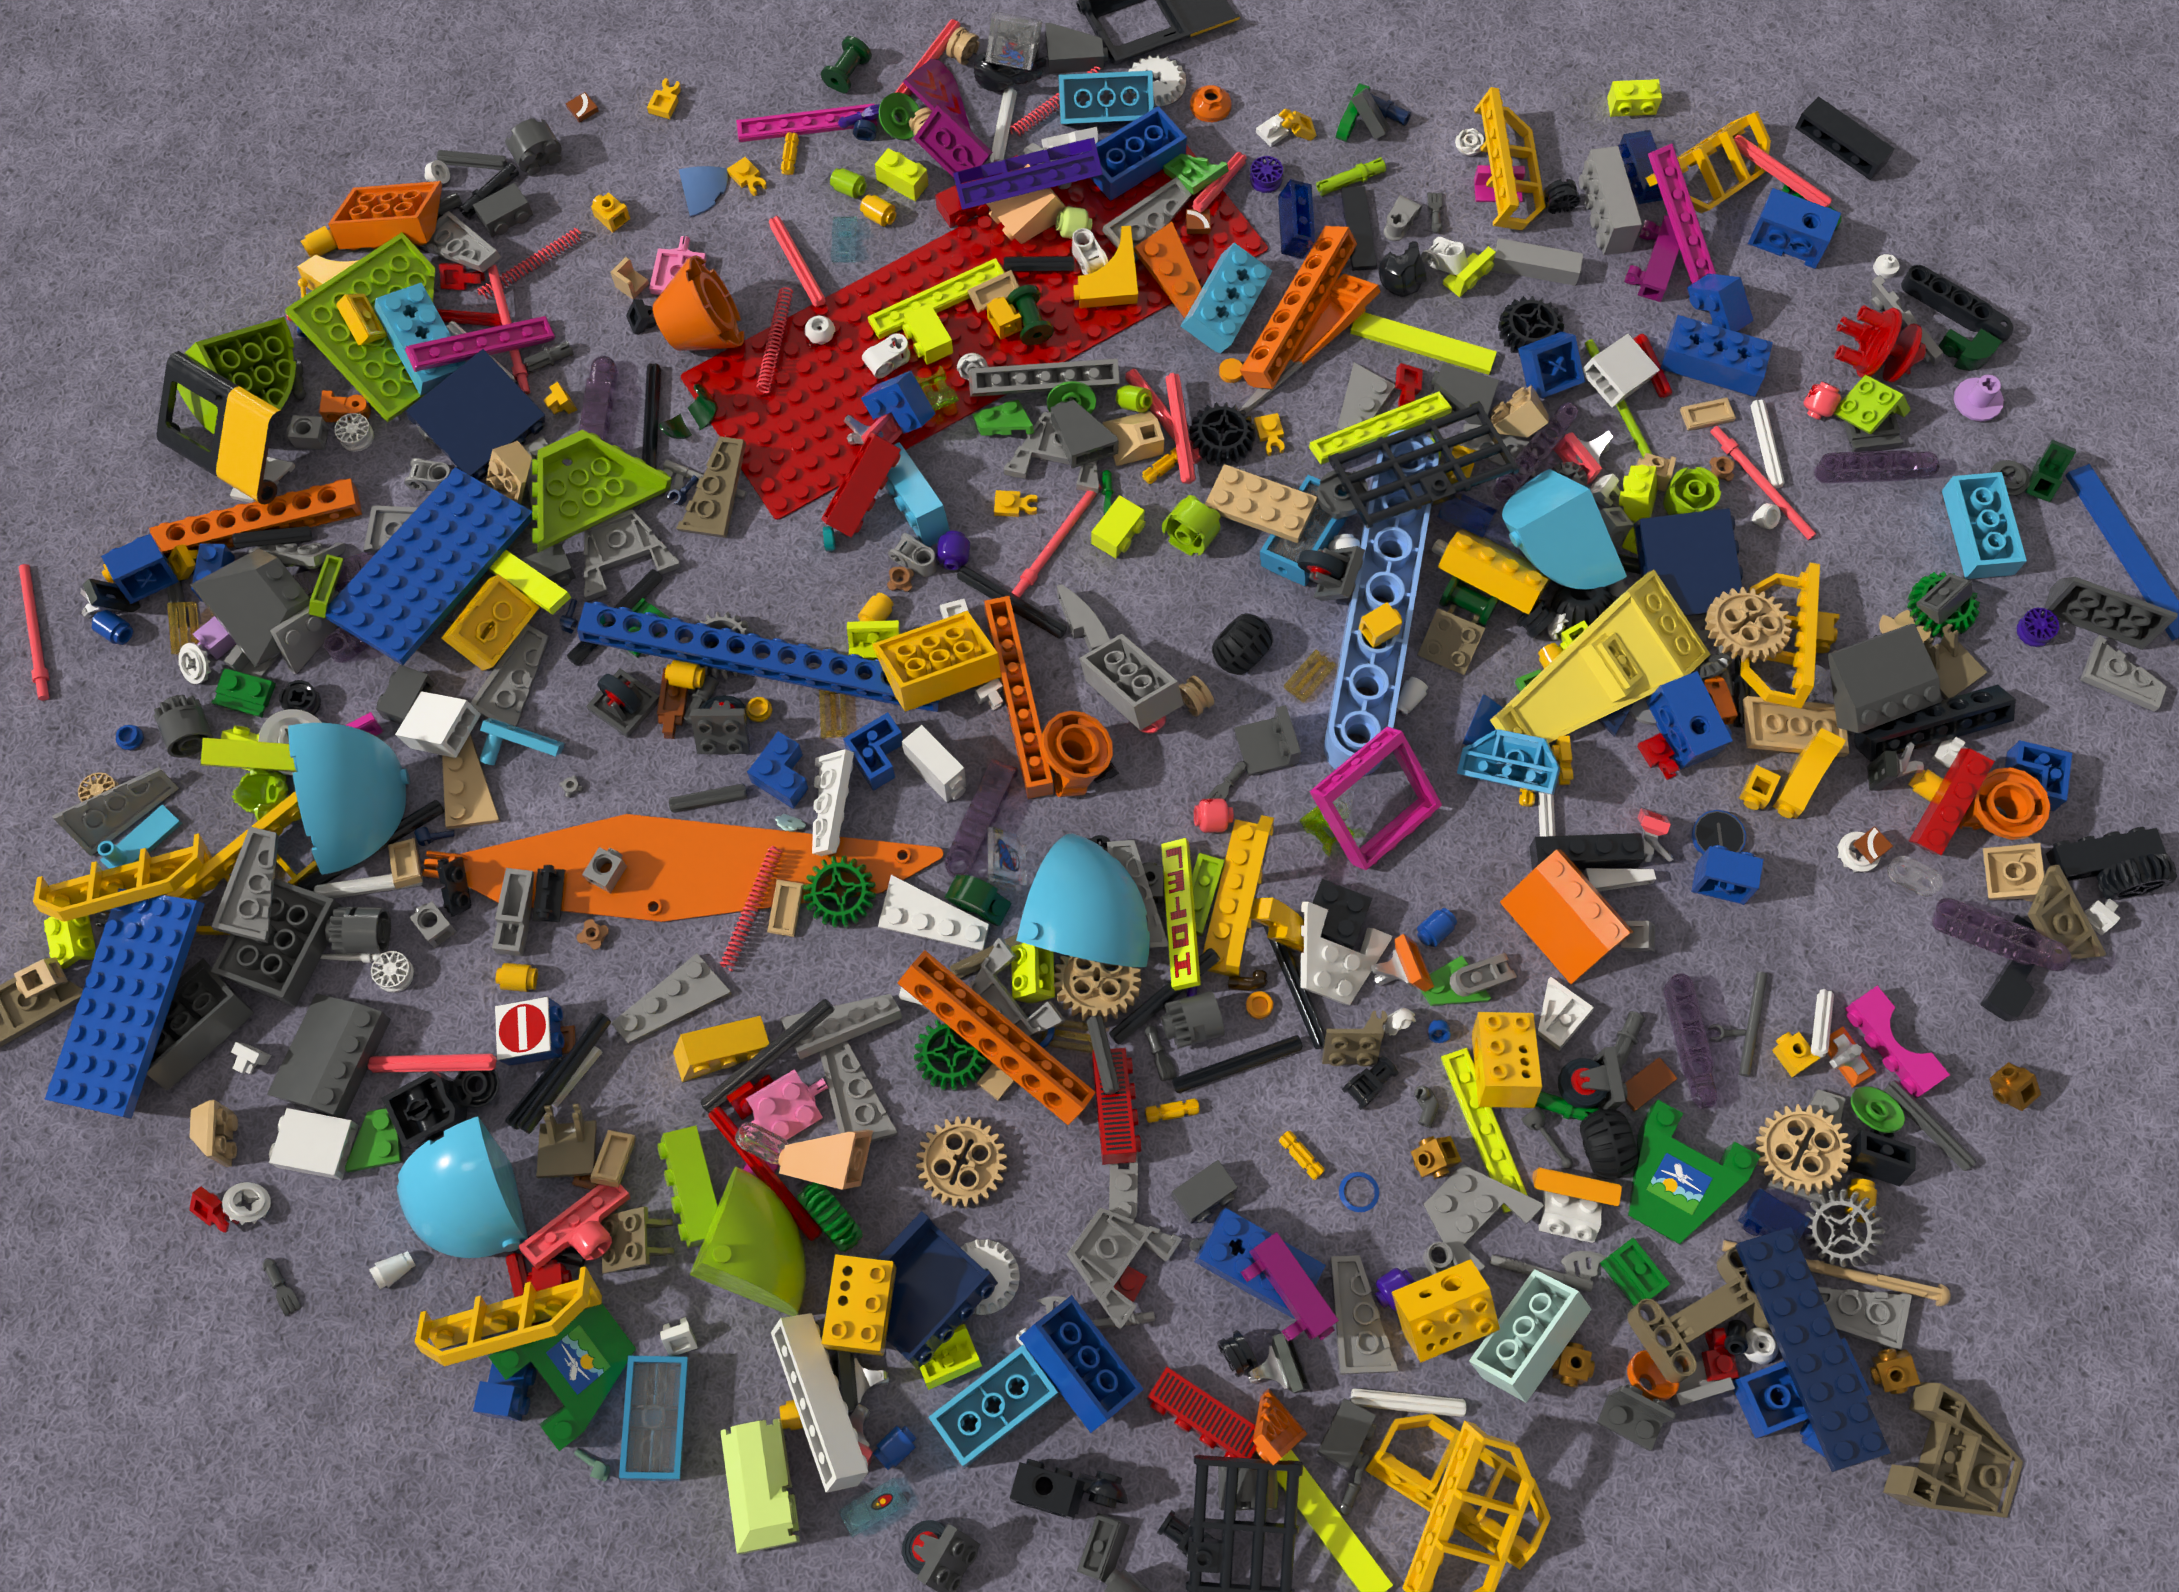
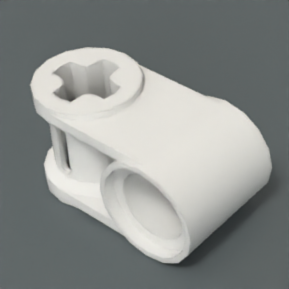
(1089, 256)
(1446, 256)
(885, 357)

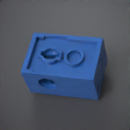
(1794, 227)
(1689, 720)

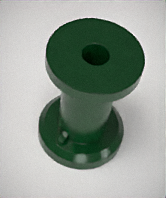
(854, 53)
(1025, 301)
(1469, 600)

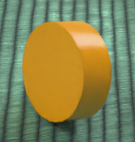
(1230, 370)
(1259, 1005)

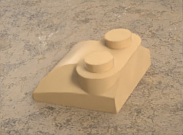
(2013, 871)

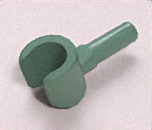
(600, 1470)

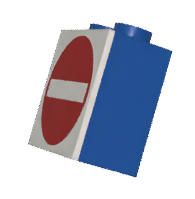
(529, 1031)

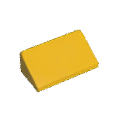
(361, 318)

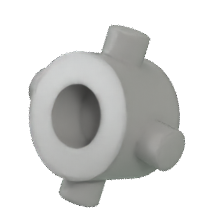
(571, 786)

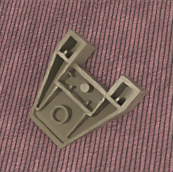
(1961, 1459)

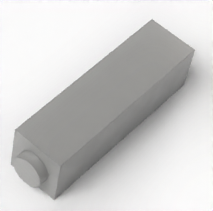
(1537, 261)

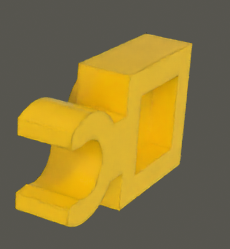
(665, 101)
(1299, 123)
(746, 174)
(1269, 430)
(1009, 503)
(1563, 755)

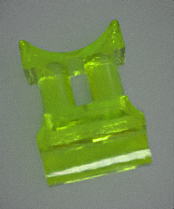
(941, 398)
(1314, 823)

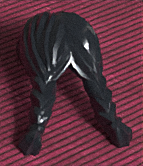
(1000, 77)

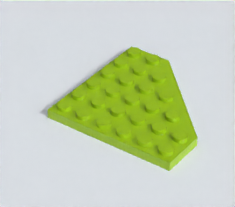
(374, 366)

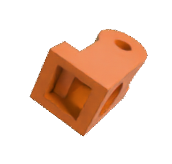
(333, 407)
(1721, 698)

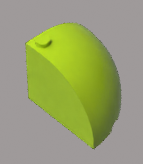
(252, 358)
(754, 1246)

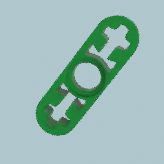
(1348, 120)

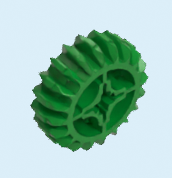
(1960, 620)
(851, 890)
(938, 1054)
(830, 1216)

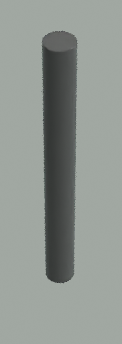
(1753, 1024)

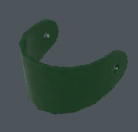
(702, 410)

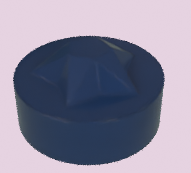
(865, 130)

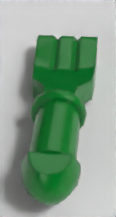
(1107, 489)

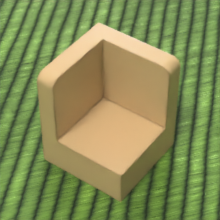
(627, 279)

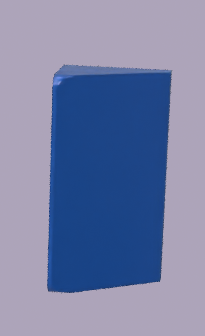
(1481, 721)

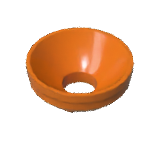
(1210, 110)
(1644, 1367)

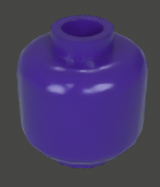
(953, 550)
(1390, 1282)

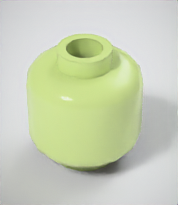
(1072, 219)

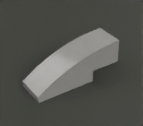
(1081, 619)
(514, 912)

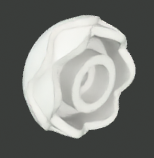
(1469, 142)
(819, 336)
(970, 361)
(1556, 627)
(1399, 1020)
(1754, 1352)

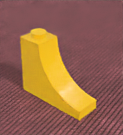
(320, 270)
(1113, 282)
(1807, 773)

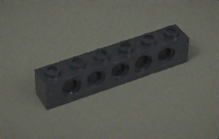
(1939, 722)

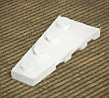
(830, 804)
(925, 916)

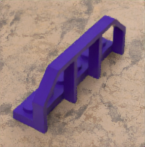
(1029, 178)

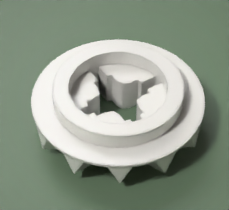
(191, 656)
(1849, 858)
(251, 1193)

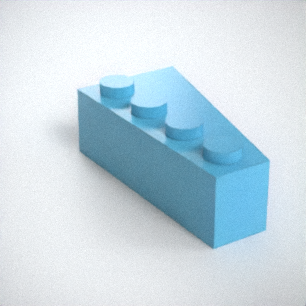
(917, 500)

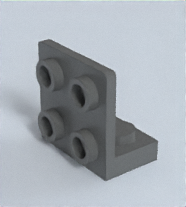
(1268, 743)
(1634, 1415)

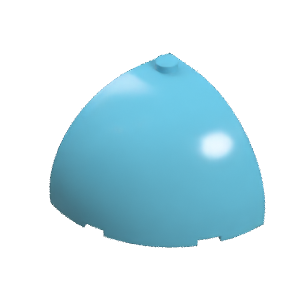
(1562, 532)
(346, 791)
(1086, 906)
(462, 1194)

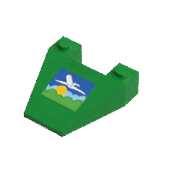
(1677, 1185)
(577, 1366)

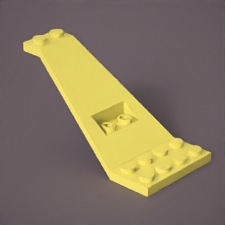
(1610, 665)

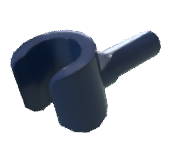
(682, 497)
(567, 620)
(422, 834)

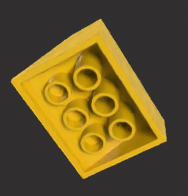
(1494, 570)
(937, 660)

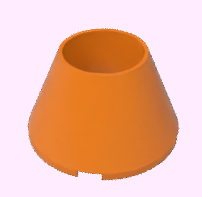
(697, 310)

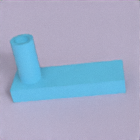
(500, 730)
(146, 835)

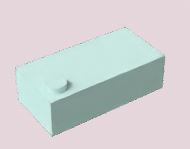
(1530, 1335)

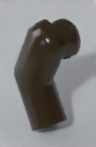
(1248, 983)

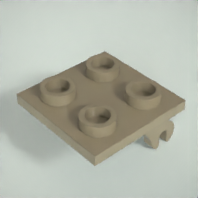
(1451, 640)
(1953, 663)
(1355, 1045)
(566, 1147)
(629, 1240)

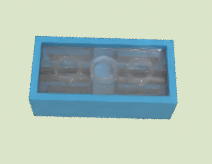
(1282, 554)
(653, 1418)

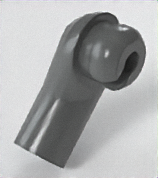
(1428, 1104)

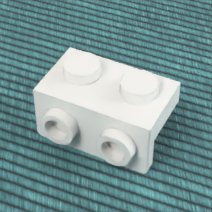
(1570, 1217)

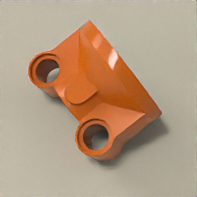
(1087, 743)
(2018, 796)

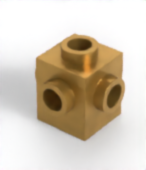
(2015, 1086)
(1435, 1156)
(1566, 1372)
(1903, 1376)

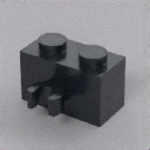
(1882, 1157)

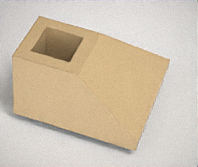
(1521, 414)
(1137, 437)
(509, 470)
(211, 1127)

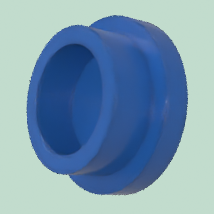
(129, 737)

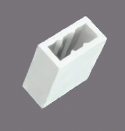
(1619, 370)
(438, 724)
(934, 764)
(313, 1143)

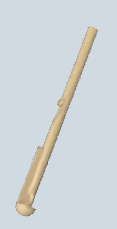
(1940, 1294)

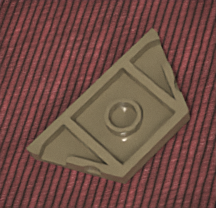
(2061, 918)
(23, 1014)

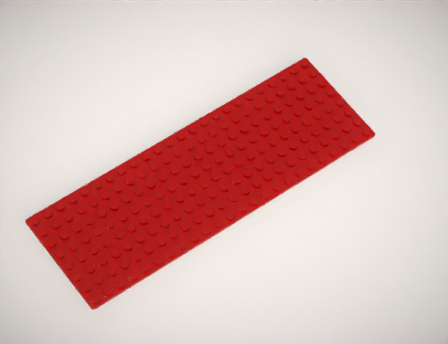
(798, 428)

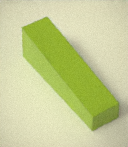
(325, 586)

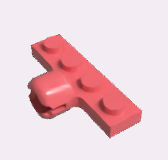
(577, 1227)

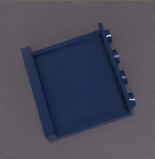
(476, 413)
(1691, 555)
(932, 1289)

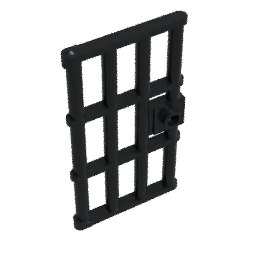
(1433, 480)
(1216, 1555)

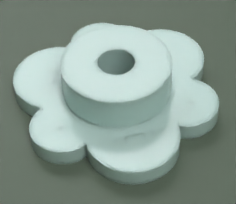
(789, 823)

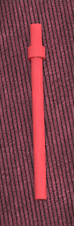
(519, 369)
(1730, 447)
(1030, 575)
(39, 674)

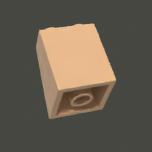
(1027, 213)
(828, 1160)

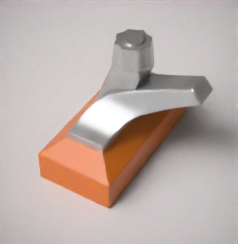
(1405, 966)
(1848, 1057)

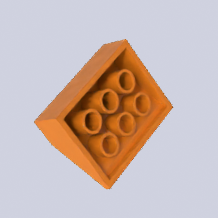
(380, 213)
(1565, 916)

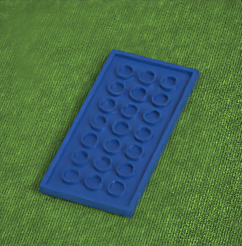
(428, 565)
(124, 1005)

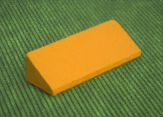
(1577, 1186)

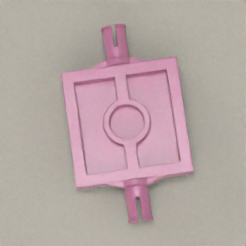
(668, 264)
(786, 1105)

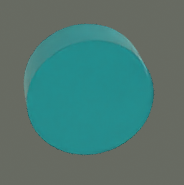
(829, 538)

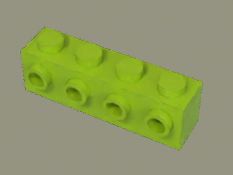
(690, 1183)

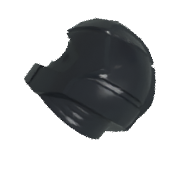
(1403, 273)

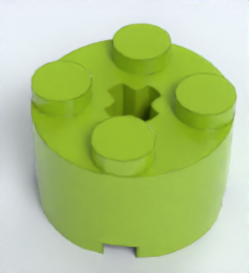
(1692, 491)
(1187, 521)

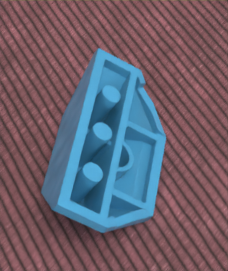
(1511, 761)

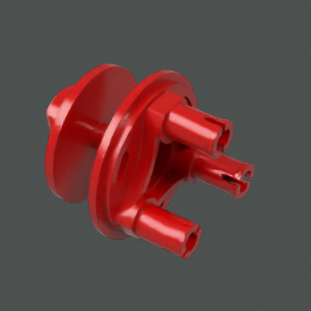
(1881, 342)

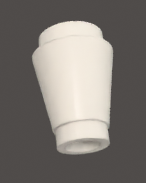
(1411, 694)
(391, 1269)

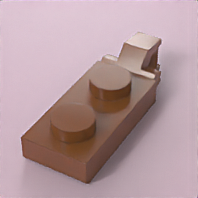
(671, 707)

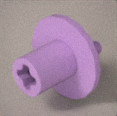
(1979, 398)

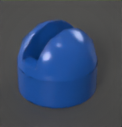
(1439, 1025)

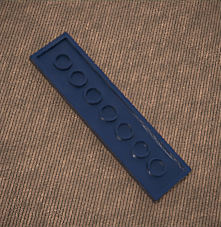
(1812, 1350)

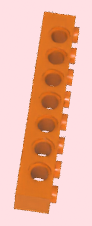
(1298, 307)
(244, 516)
(1018, 697)
(996, 1037)

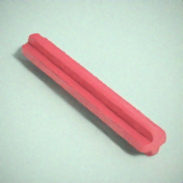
(1213, 189)

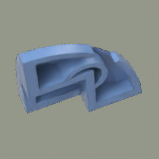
(702, 186)

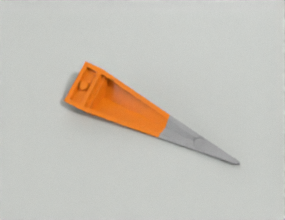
(1340, 309)

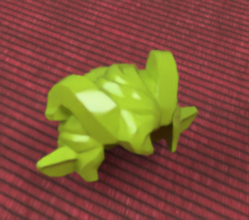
(261, 791)

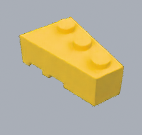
(719, 1047)

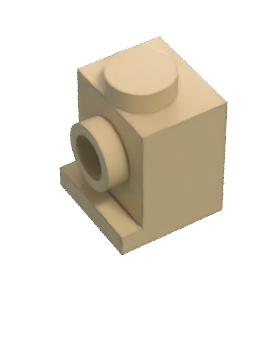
(1664, 468)
(47, 969)

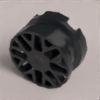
(1561, 195)
(1537, 620)
(300, 696)
(1237, 1353)

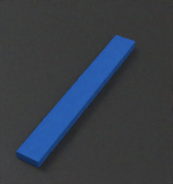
(2124, 542)

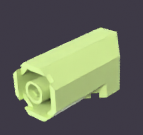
(758, 1485)

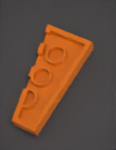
(1170, 267)
(1275, 1429)

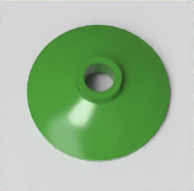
(904, 108)
(1078, 391)
(1877, 1109)

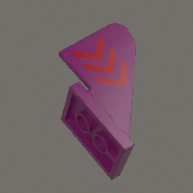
(946, 130)

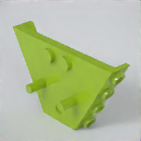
(589, 490)

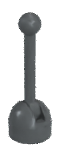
(1535, 1121)

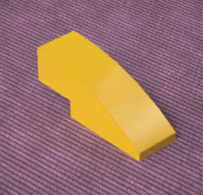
(1282, 922)

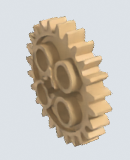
(1759, 635)
(1095, 1001)
(938, 1153)
(1827, 1160)

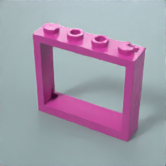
(1356, 767)

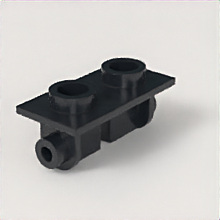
(456, 890)
(548, 894)

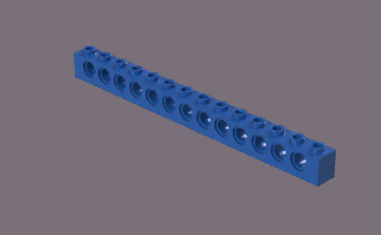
(721, 657)

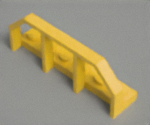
(1723, 138)
(1500, 153)
(1805, 639)
(223, 862)
(100, 888)
(1236, 893)
(559, 1302)
(1451, 1499)
(1469, 1520)

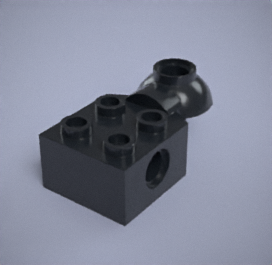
(437, 1103)
(1067, 1491)

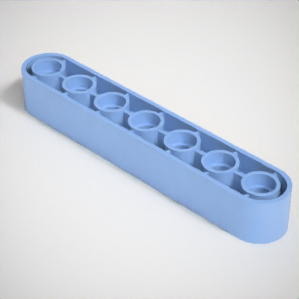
(1386, 578)

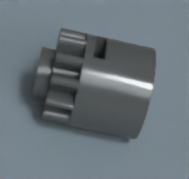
(182, 725)
(359, 930)
(1193, 1020)

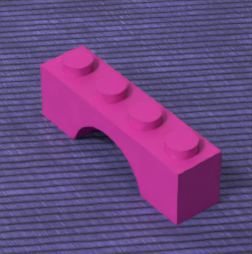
(1873, 1016)

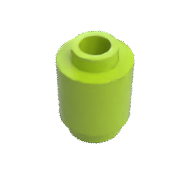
(848, 182)
(1134, 398)

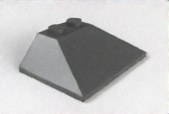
(251, 600)

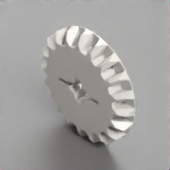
(1171, 82)
(276, 726)
(1004, 1268)

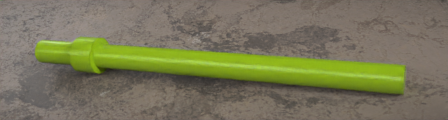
(1624, 410)

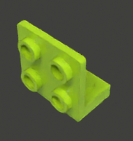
(1871, 404)

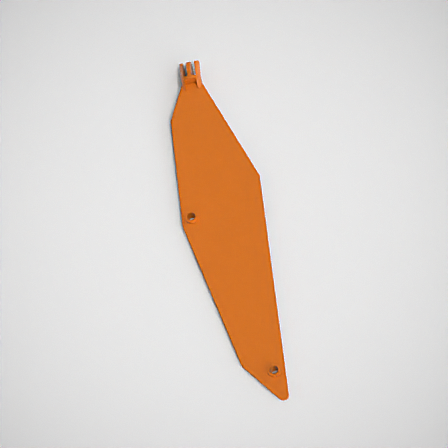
(679, 865)

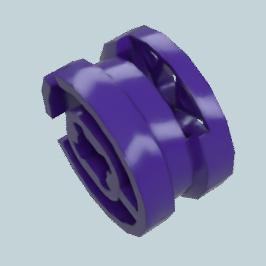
(1260, 171)
(2037, 628)

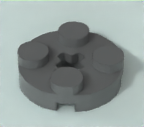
(1330, 501)

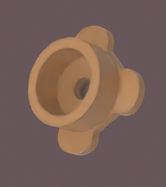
(1725, 463)
(900, 572)
(595, 941)

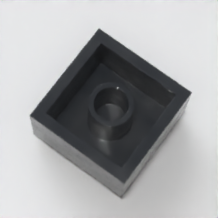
(1344, 914)

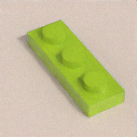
(1205, 881)

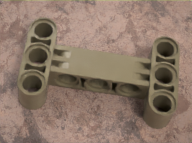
(1695, 1319)

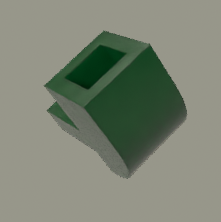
(1970, 354)
(2049, 470)
(979, 897)

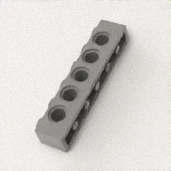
(1041, 377)

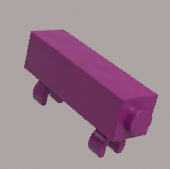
(1661, 261)
(1293, 1287)

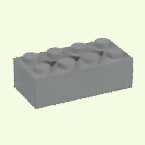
(1610, 201)
(1131, 681)

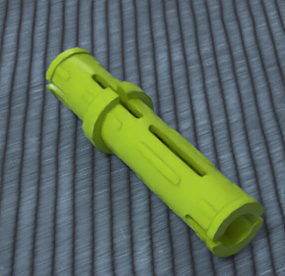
(1354, 175)

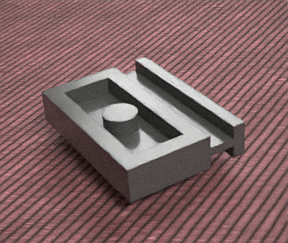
(1884, 437)

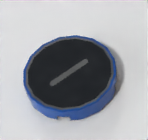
(1720, 829)

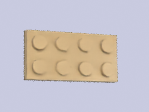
(1261, 503)
(1786, 727)

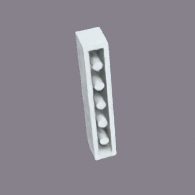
(819, 1402)

